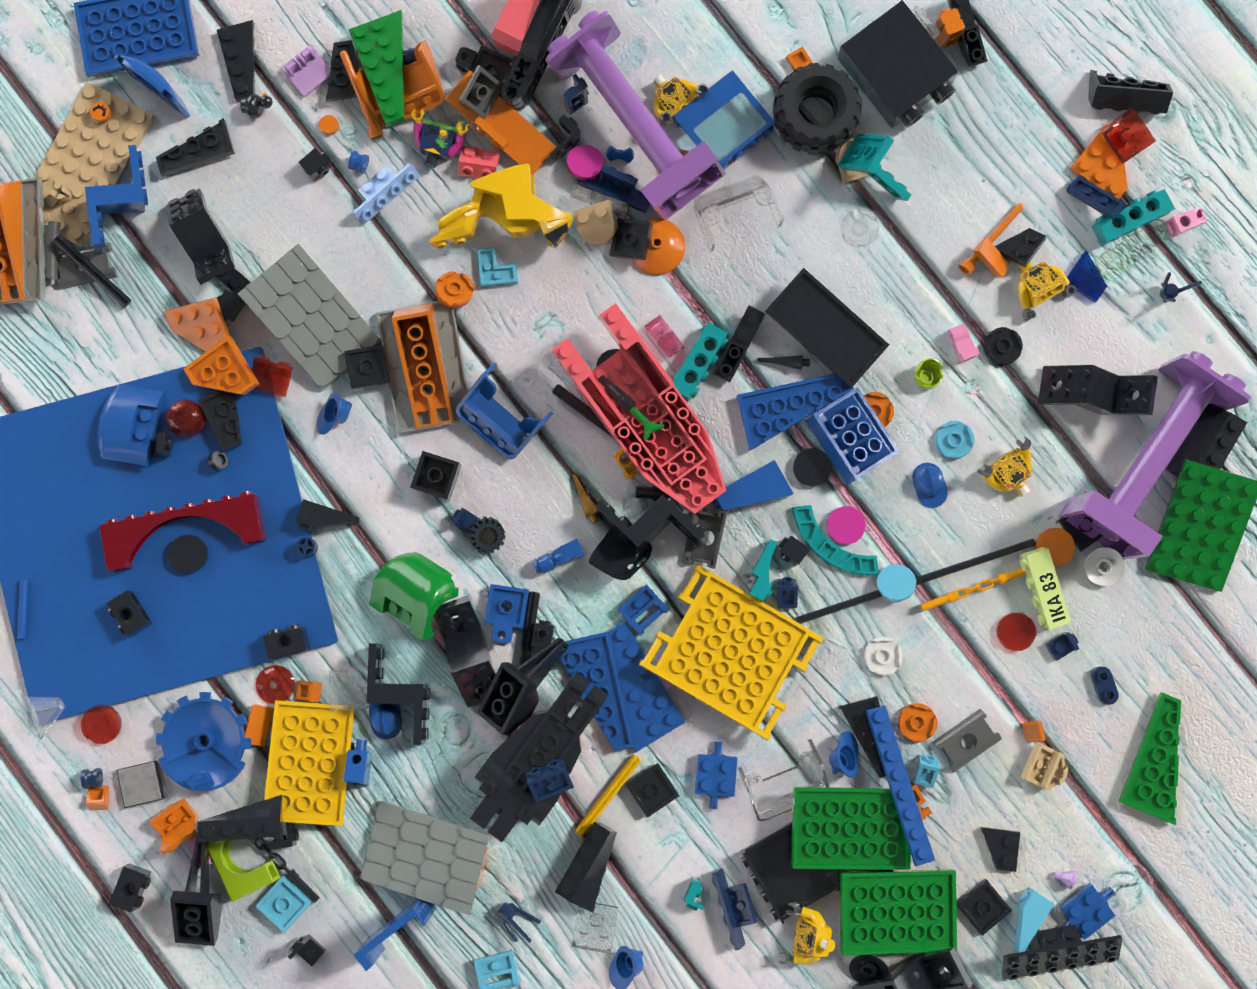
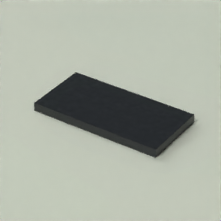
(827, 328)

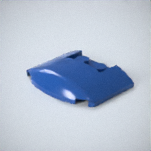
(153, 81)
(129, 424)

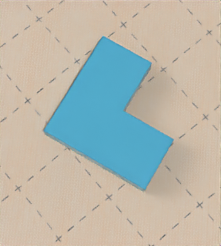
(492, 274)

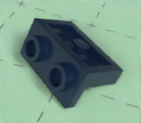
(577, 95)
(549, 780)

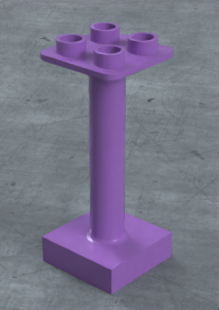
(680, 176)
(1115, 515)

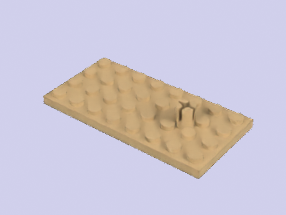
(87, 156)

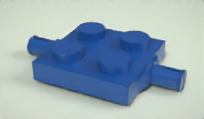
(716, 775)
(1088, 910)

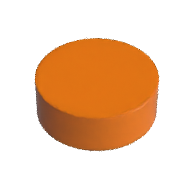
(329, 125)

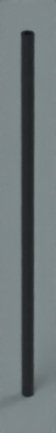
(919, 580)

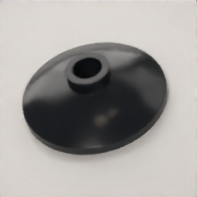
(868, 968)

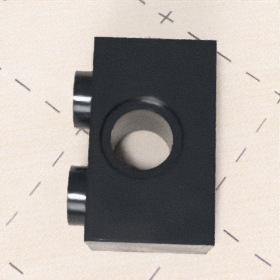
(139, 618)
(298, 641)
(122, 897)

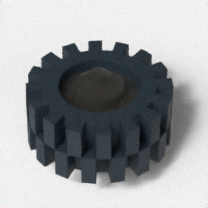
(486, 534)

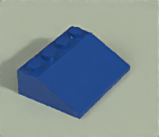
(852, 436)

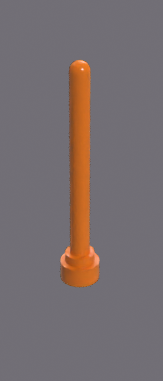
(374, 131)
(968, 265)

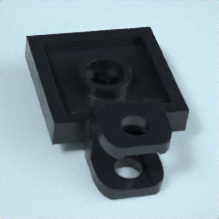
(486, 59)

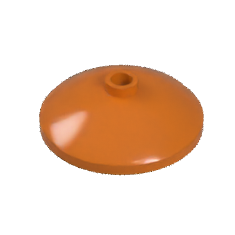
(668, 254)

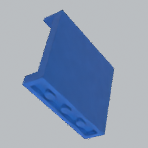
(372, 947)

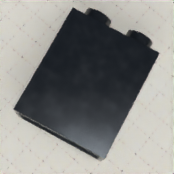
(898, 66)

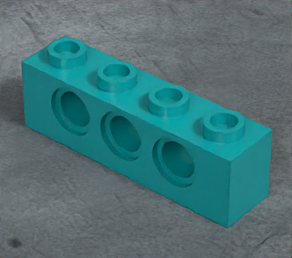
(1160, 204)
(709, 334)

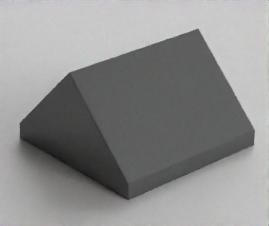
(480, 92)

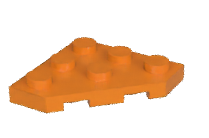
(1102, 167)
(199, 323)
(222, 369)

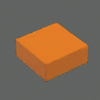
(798, 58)

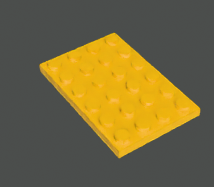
(309, 761)

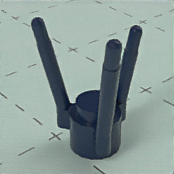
(1170, 290)
(505, 916)

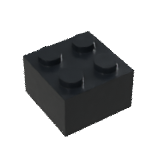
(436, 475)

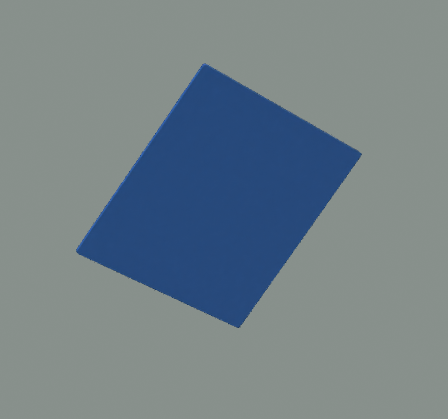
(202, 621)

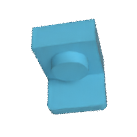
(927, 771)

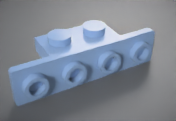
(382, 190)

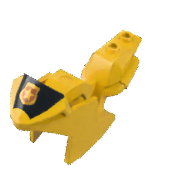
(510, 202)

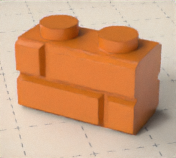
(949, 27)

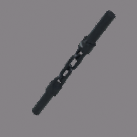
(291, 874)

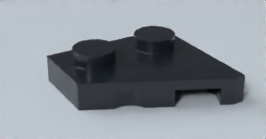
(1022, 246)

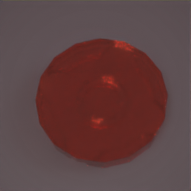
(1016, 631)
(101, 724)

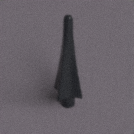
(789, 361)

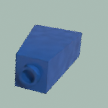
(755, 488)

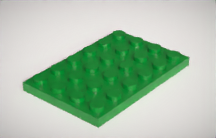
(1203, 525)
(847, 829)
(897, 911)

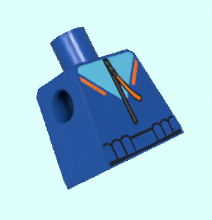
(358, 773)

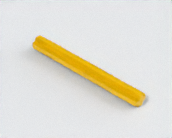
(608, 795)

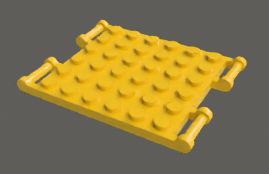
(731, 652)

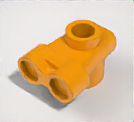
(629, 468)

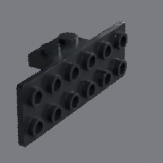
(1060, 950)

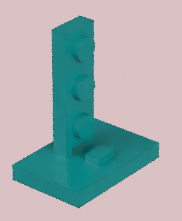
(865, 156)

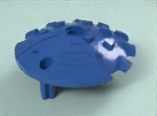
(187, 756)

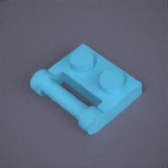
(494, 966)

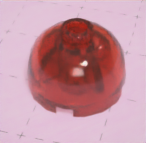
(185, 418)

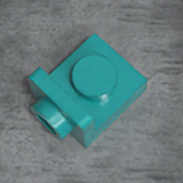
(694, 890)

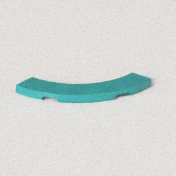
(828, 550)

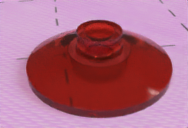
(284, 680)

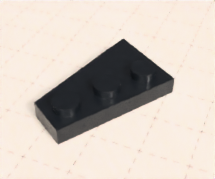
(339, 83)
(223, 417)

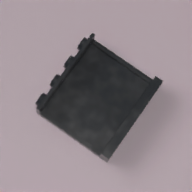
(781, 883)

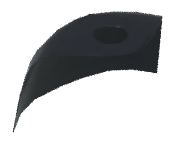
(615, 555)

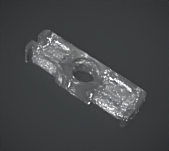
(593, 197)

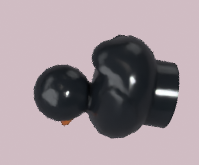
(253, 104)

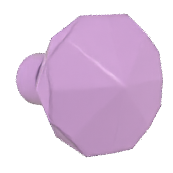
(1067, 878)

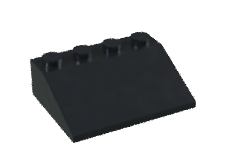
(1209, 439)

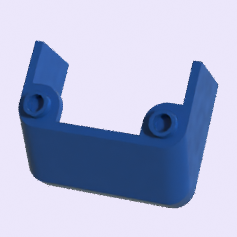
(493, 421)

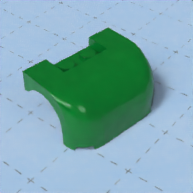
(412, 591)

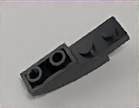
(970, 39)
(739, 343)

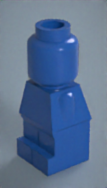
(560, 556)

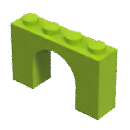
(237, 880)

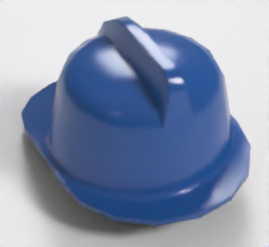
(333, 412)
(929, 485)
(385, 720)
(845, 756)
(625, 966)

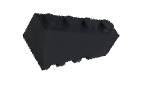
(1128, 93)
(248, 822)
(585, 874)

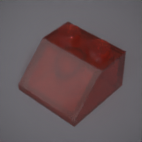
(1128, 135)

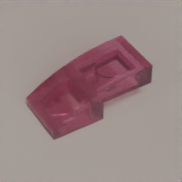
(664, 336)

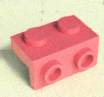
(477, 162)

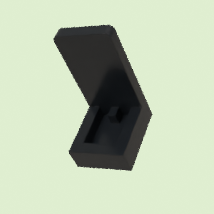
(574, 132)
(162, 446)

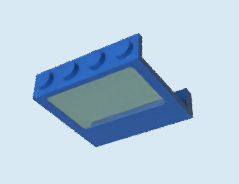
(726, 119)

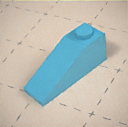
(1031, 914)

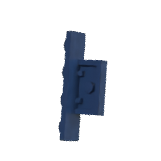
(617, 186)
(736, 907)

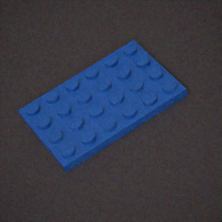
(134, 28)

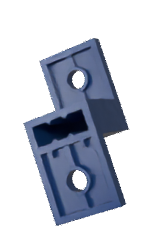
(116, 199)

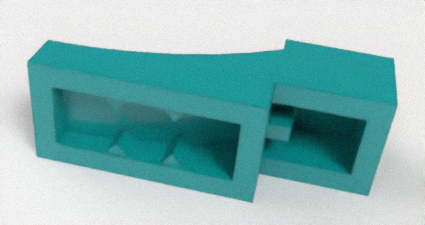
(762, 588)

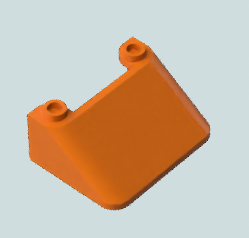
(421, 85)

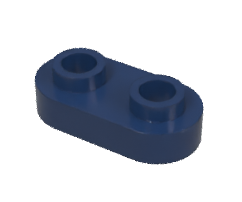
(1103, 686)

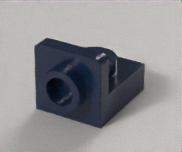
(463, 519)
(787, 593)
(1062, 645)

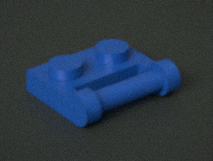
(639, 604)

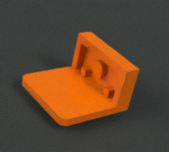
(175, 825)

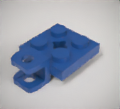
(502, 620)

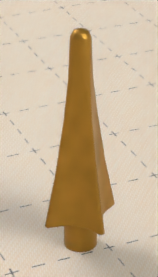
(588, 507)

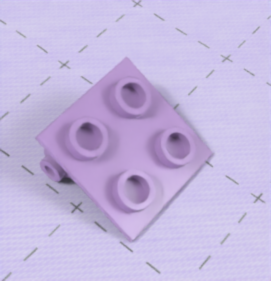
(306, 70)

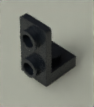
(283, 842)
(308, 949)

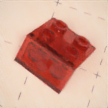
(272, 376)

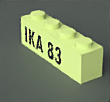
(1045, 588)

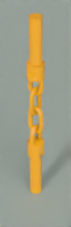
(954, 596)

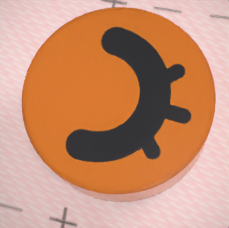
(100, 112)

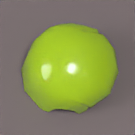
(928, 373)

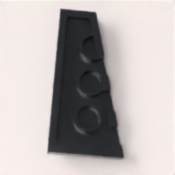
(238, 52)
(197, 150)
(857, 719)

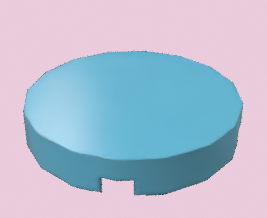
(954, 440)
(896, 583)

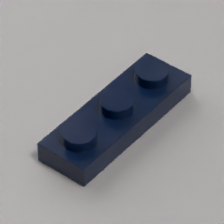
(1096, 197)

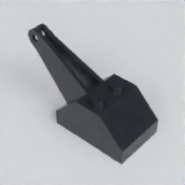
(514, 690)
(194, 913)

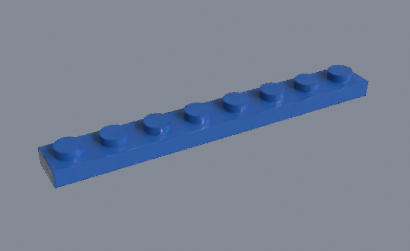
(900, 786)

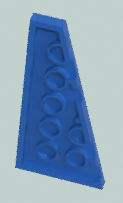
(780, 407)
(595, 660)
(646, 701)

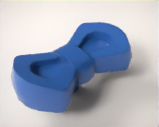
(626, 155)

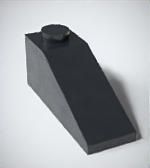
(319, 516)

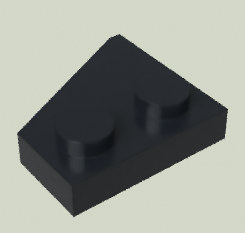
(1003, 847)

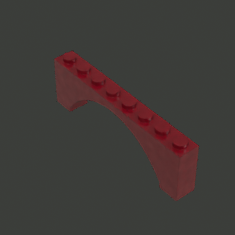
(125, 537)

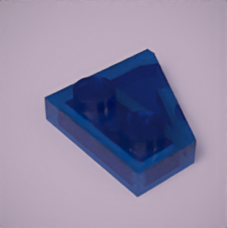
(1087, 278)

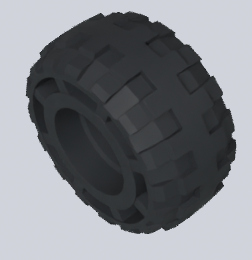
(823, 83)

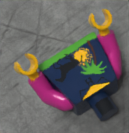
(437, 139)

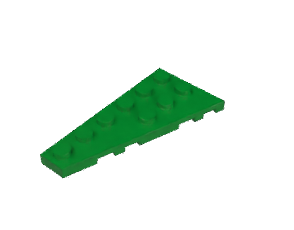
(382, 57)
(1155, 768)

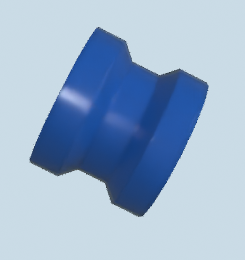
(358, 162)

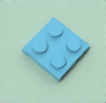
(283, 904)

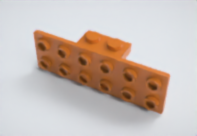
(506, 129)

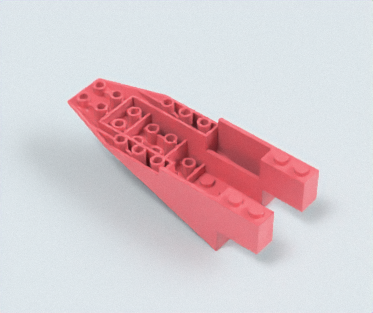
(674, 458)

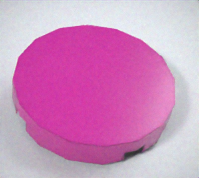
(585, 162)
(846, 525)

